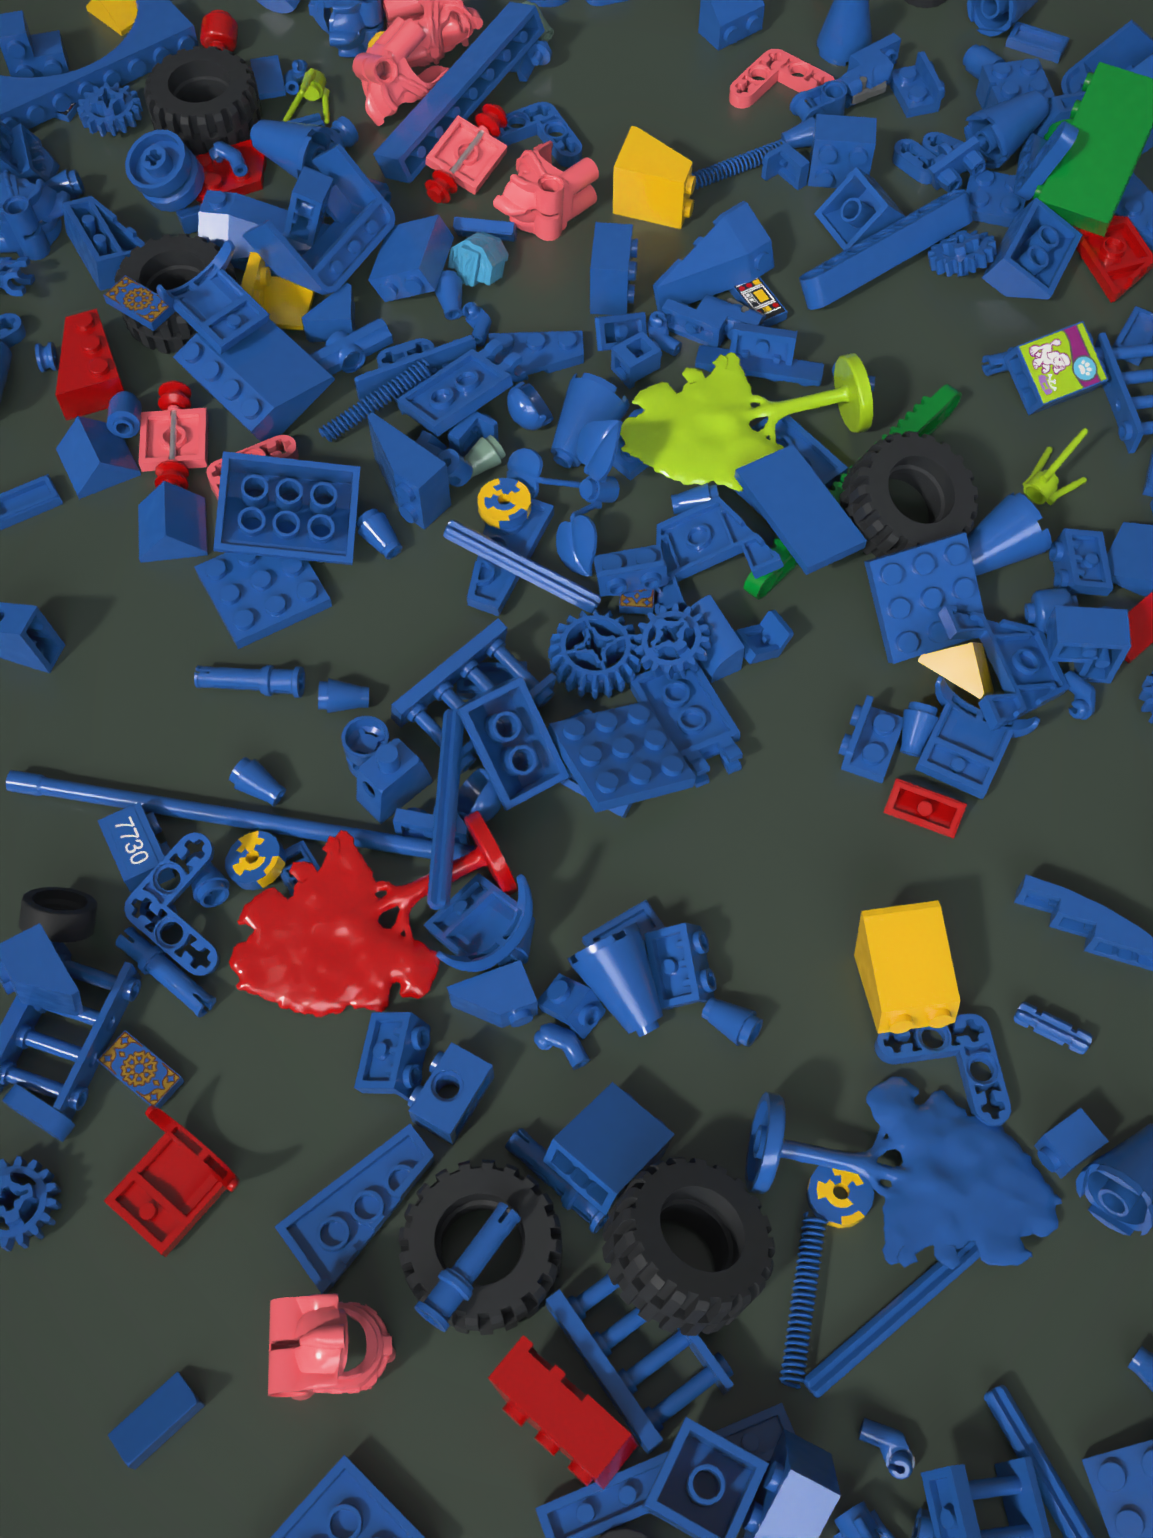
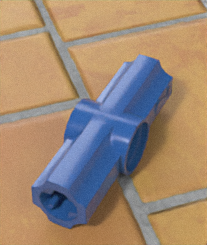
(349, 351)

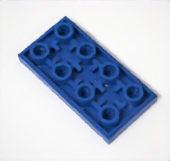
(800, 509)

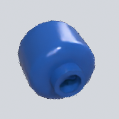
(1043, 603)

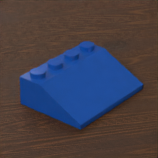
(259, 380)
(287, 508)

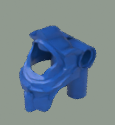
(349, 24)
(29, 216)

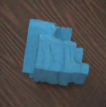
(479, 259)

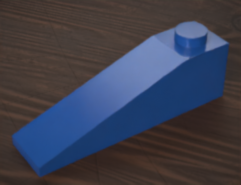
(230, 215)
(728, 256)

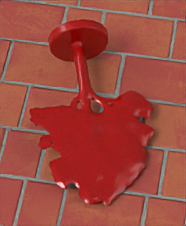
(327, 941)

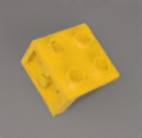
(279, 297)

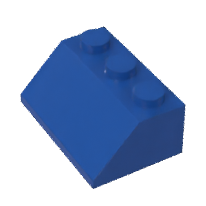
(1033, 253)
(512, 742)

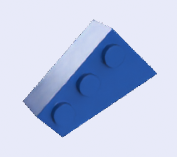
(98, 238)

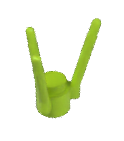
(312, 89)
(1042, 485)

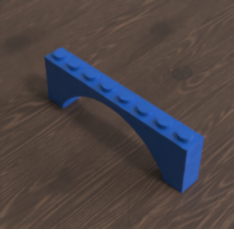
(156, 33)

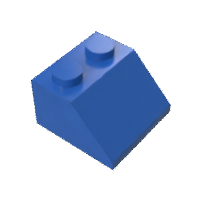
(729, 20)
(857, 210)
(37, 973)

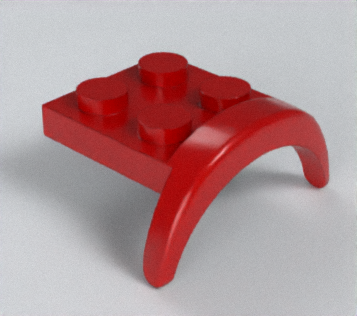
(170, 1185)

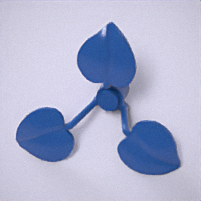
(596, 450)

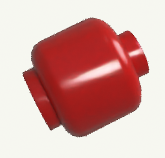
(219, 30)

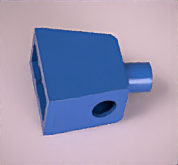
(28, 637)
(390, 779)

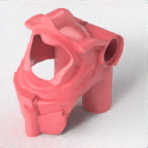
(443, 22)
(386, 74)
(544, 197)
(312, 1347)

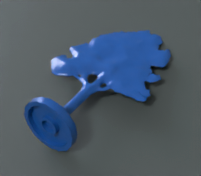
(954, 1179)

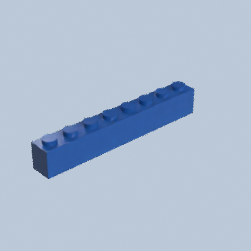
(459, 90)

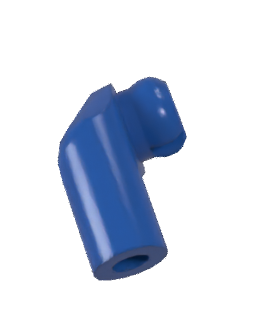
(294, 77)
(234, 156)
(659, 332)
(1084, 696)
(565, 1039)
(892, 1445)

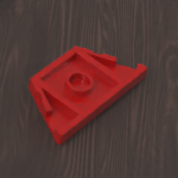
(221, 176)
(1116, 258)

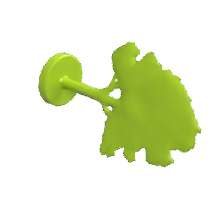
(706, 427)

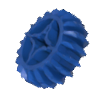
(581, 666)

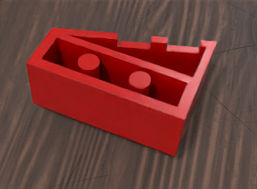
(86, 367)
(561, 1415)

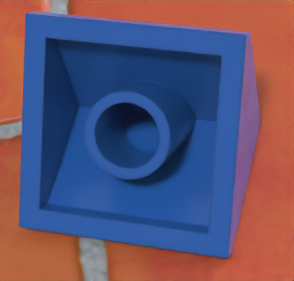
(95, 457)
(172, 524)

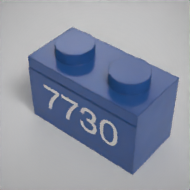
(135, 844)

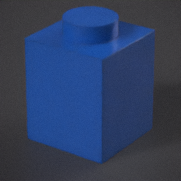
(1070, 1143)

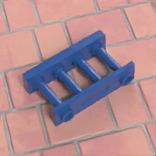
(1122, 404)
(465, 664)
(19, 1033)
(622, 1385)
(952, 1497)

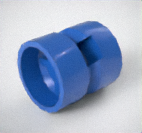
(361, 740)

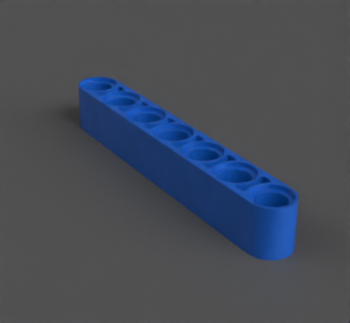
(885, 249)

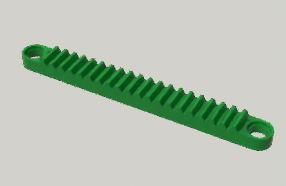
(923, 419)

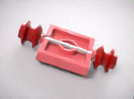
(466, 154)
(173, 437)

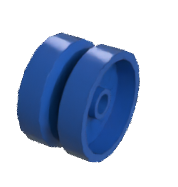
(164, 170)

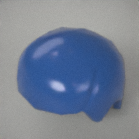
(528, 407)
(478, 795)

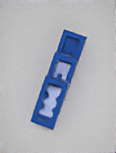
(1104, 930)

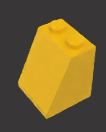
(652, 181)
(907, 967)

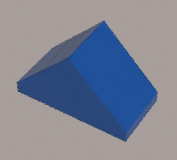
(331, 315)

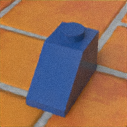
(497, 996)

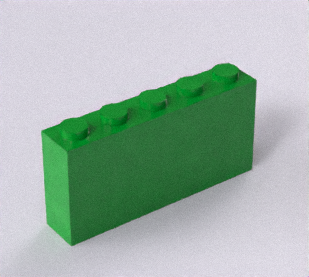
(1112, 133)

